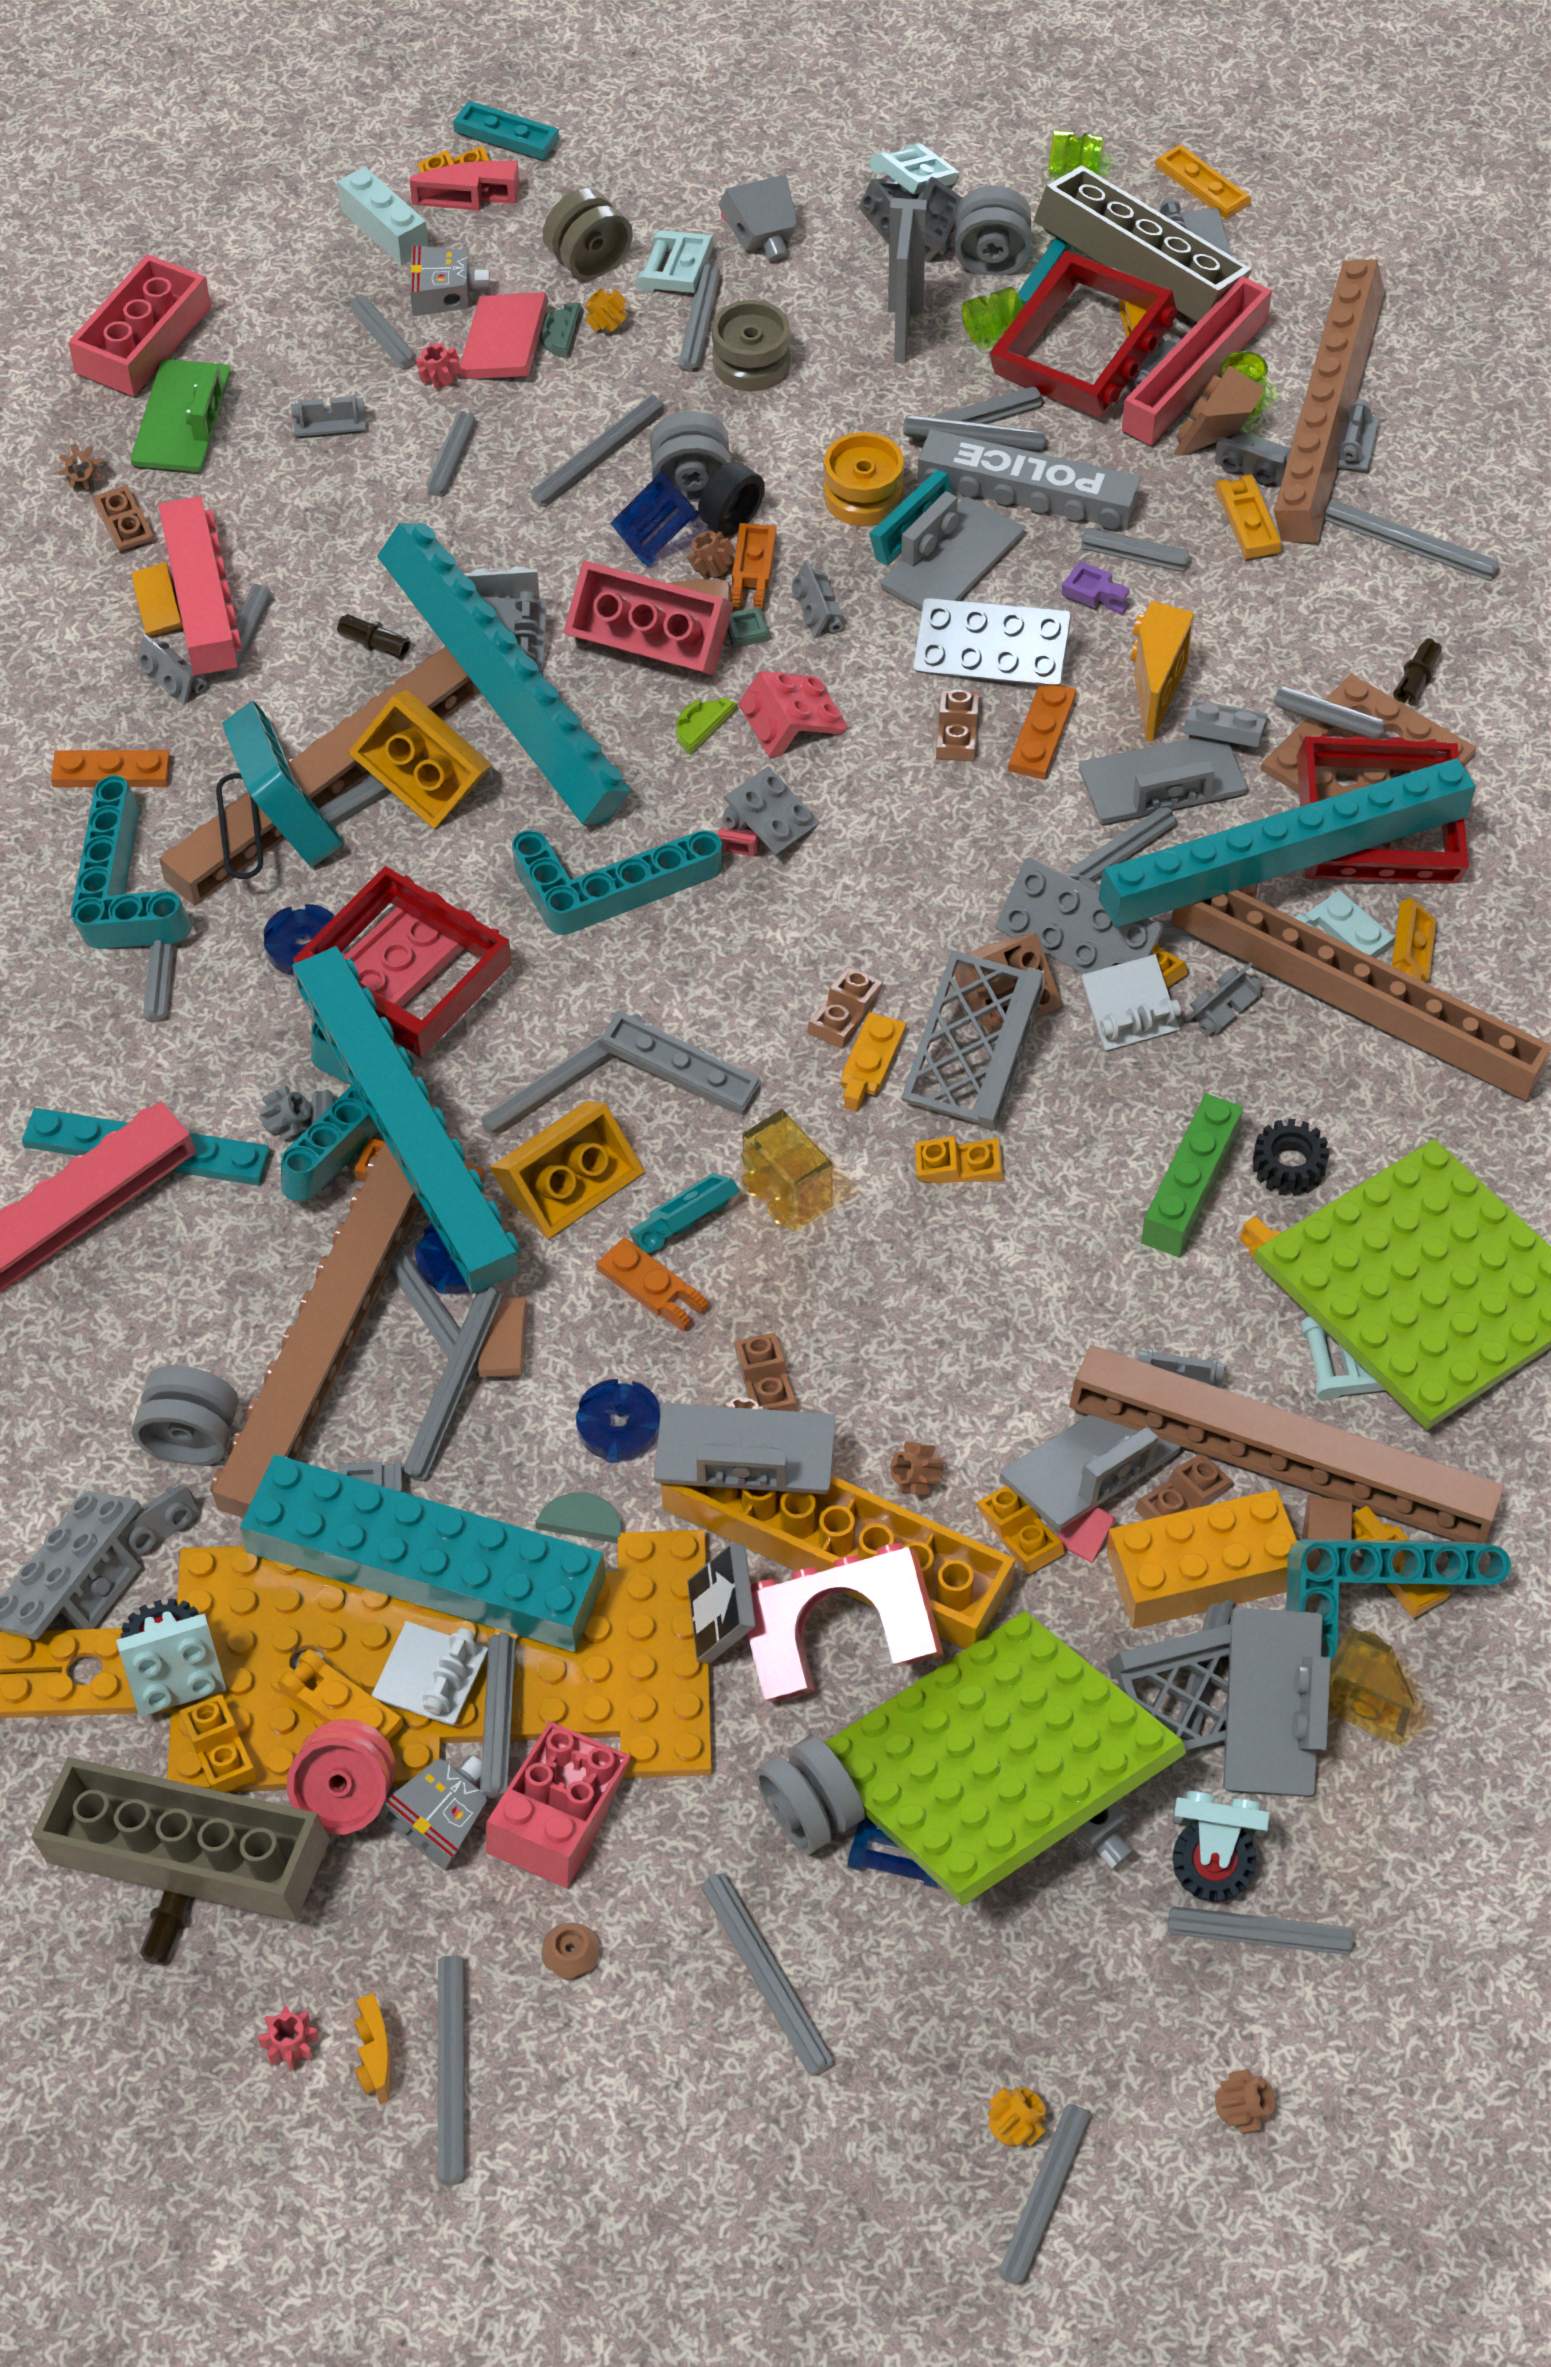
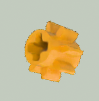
(605, 310)
(1017, 2116)

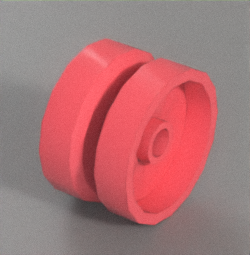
(346, 1750)

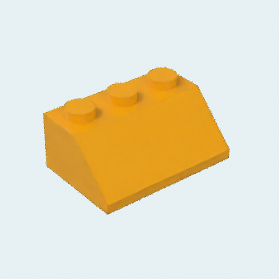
(419, 758)
(568, 1168)

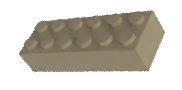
(1137, 240)
(181, 1838)

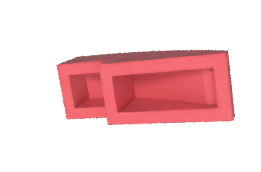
(466, 185)

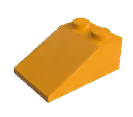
(1160, 659)

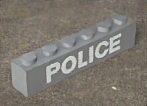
(1031, 479)

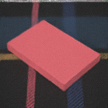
(504, 335)

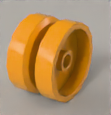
(863, 478)

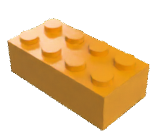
(1201, 1558)

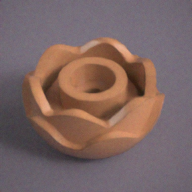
(575, 1963)

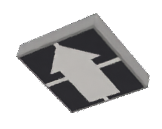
(721, 1603)

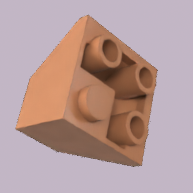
(1222, 413)
(1014, 952)

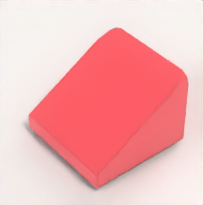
(739, 841)
(1087, 1533)

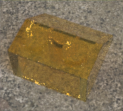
(1370, 1687)

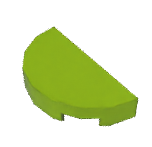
(701, 720)

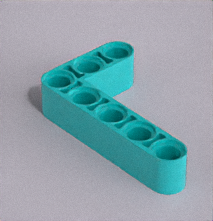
(274, 788)
(613, 889)
(99, 905)
(332, 1138)
(1378, 1568)

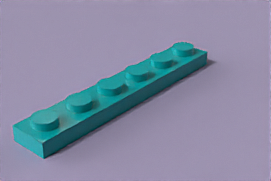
(214, 1158)

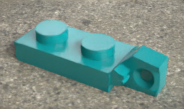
(682, 1210)

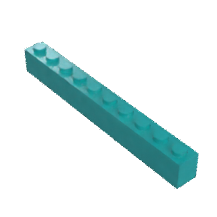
(504, 673)
(1285, 842)
(406, 1120)

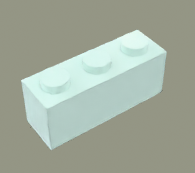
(382, 214)

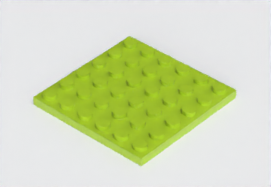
(1421, 1281)
(999, 1756)

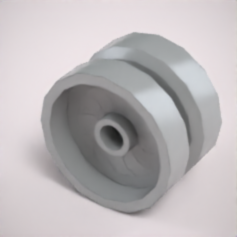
(993, 231)
(689, 450)
(185, 1415)
(809, 1794)

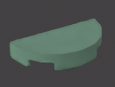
(560, 328)
(581, 1516)

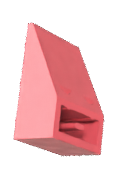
(555, 1804)

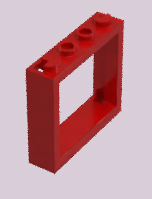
(1070, 269)
(1380, 864)
(431, 909)

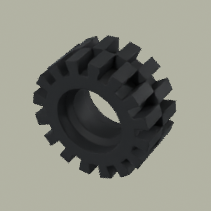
(1295, 1138)

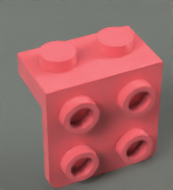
(788, 703)

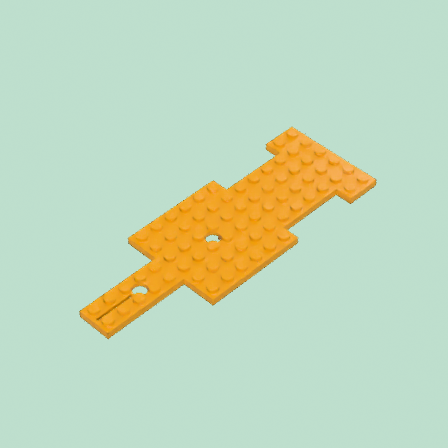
(625, 1680)

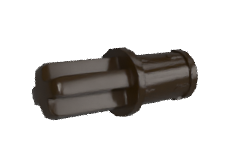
(373, 636)
(1417, 672)
(165, 1924)

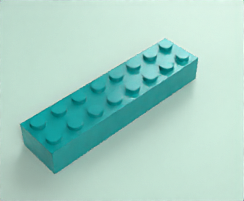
(424, 1552)

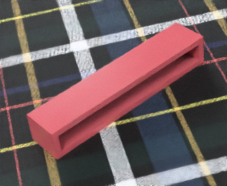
(1195, 360)
(199, 586)
(90, 1190)

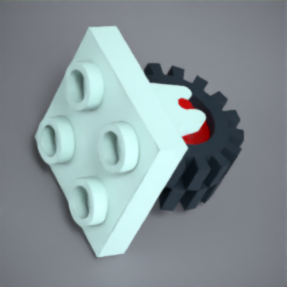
(169, 1656)
(1216, 1851)

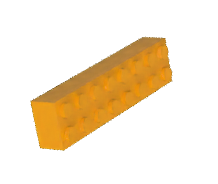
(813, 1530)

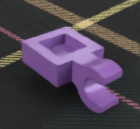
(1093, 585)

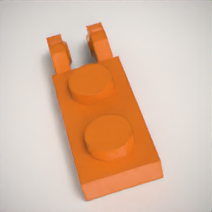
(753, 562)
(650, 1283)

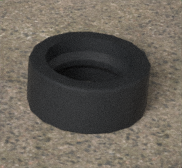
(731, 498)

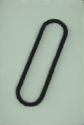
(230, 871)

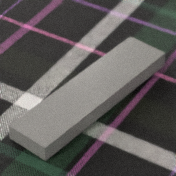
(679, 1063)

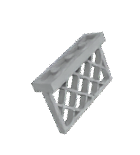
(906, 266)
(1008, 1048)
(1169, 1657)

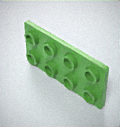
(180, 415)

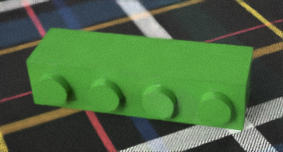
(1192, 1175)

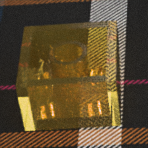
(786, 1171)

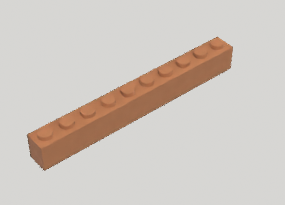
(1327, 403)
(321, 771)
(1369, 989)
(322, 1334)
(1286, 1446)

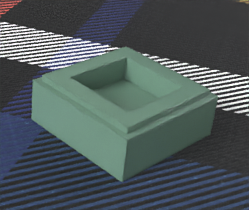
(747, 628)

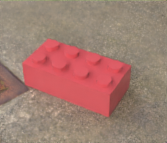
(140, 325)
(648, 618)

